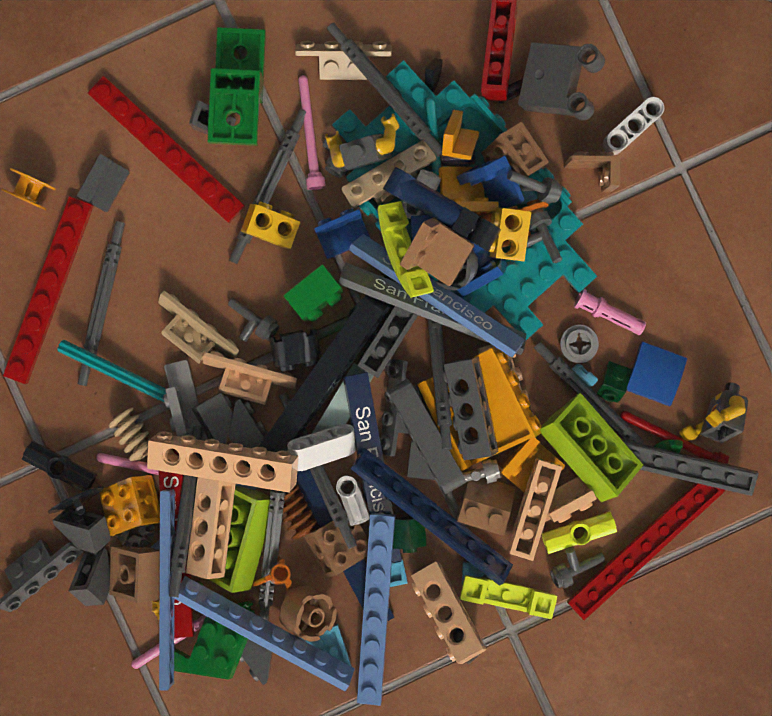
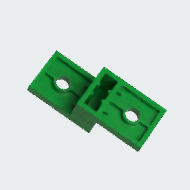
(237, 86)

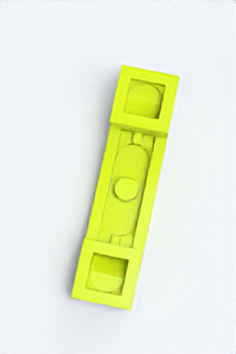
(397, 241)
(508, 595)

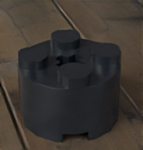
(295, 349)

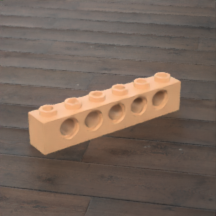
(187, 463)

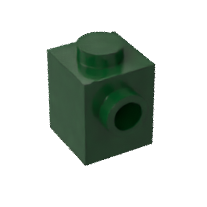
(408, 534)

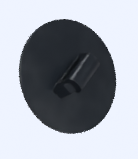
(76, 501)

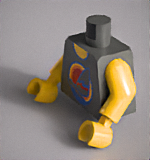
(364, 150)
(723, 418)

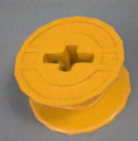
(28, 188)

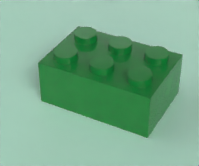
(314, 294)

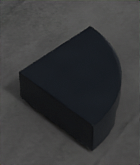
(433, 73)

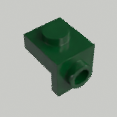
(614, 382)

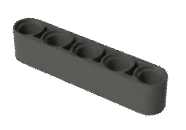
(425, 436)

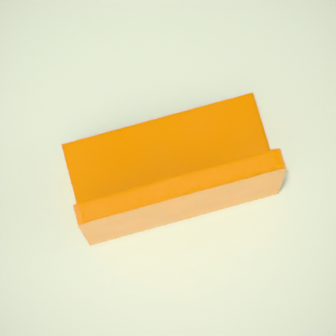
(459, 141)

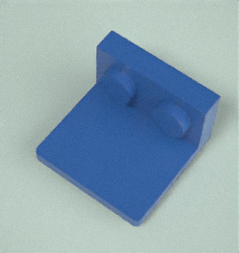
(494, 181)
(340, 233)
(488, 270)

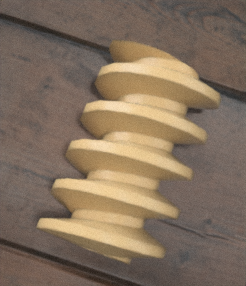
(131, 434)

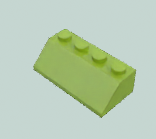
(591, 448)
(245, 539)

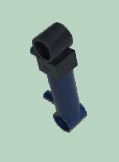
(442, 208)

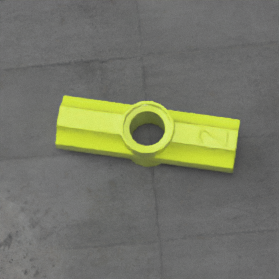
(594, 528)

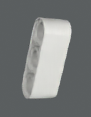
(638, 116)
(323, 446)

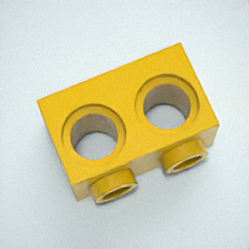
(269, 230)
(516, 235)

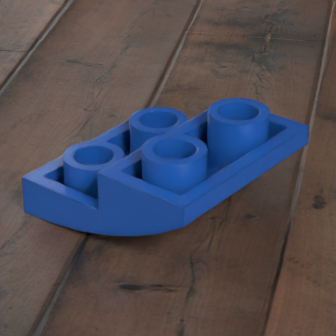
(656, 374)

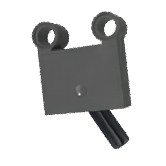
(553, 79)

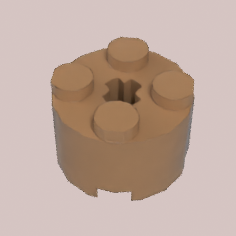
(307, 612)

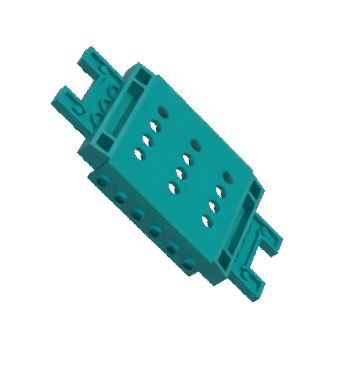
(522, 279)

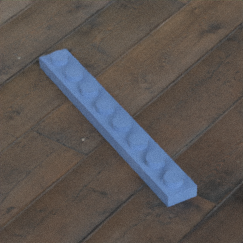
(376, 608)
(265, 633)

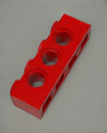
(499, 50)

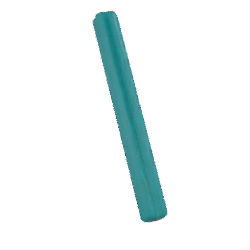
(112, 370)

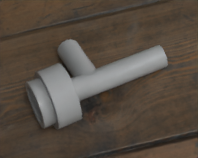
(489, 471)

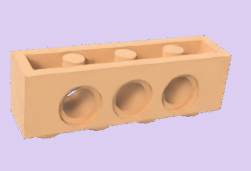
(534, 509)
(210, 528)
(471, 643)

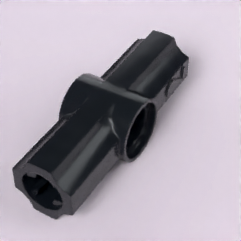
(46, 459)

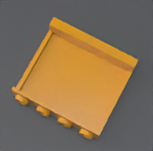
(507, 404)

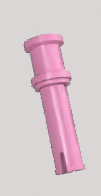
(601, 308)

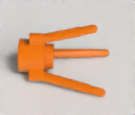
(278, 575)

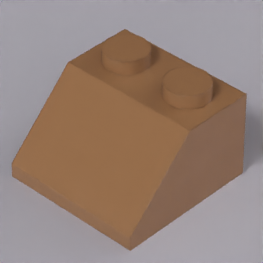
(486, 505)
(135, 573)

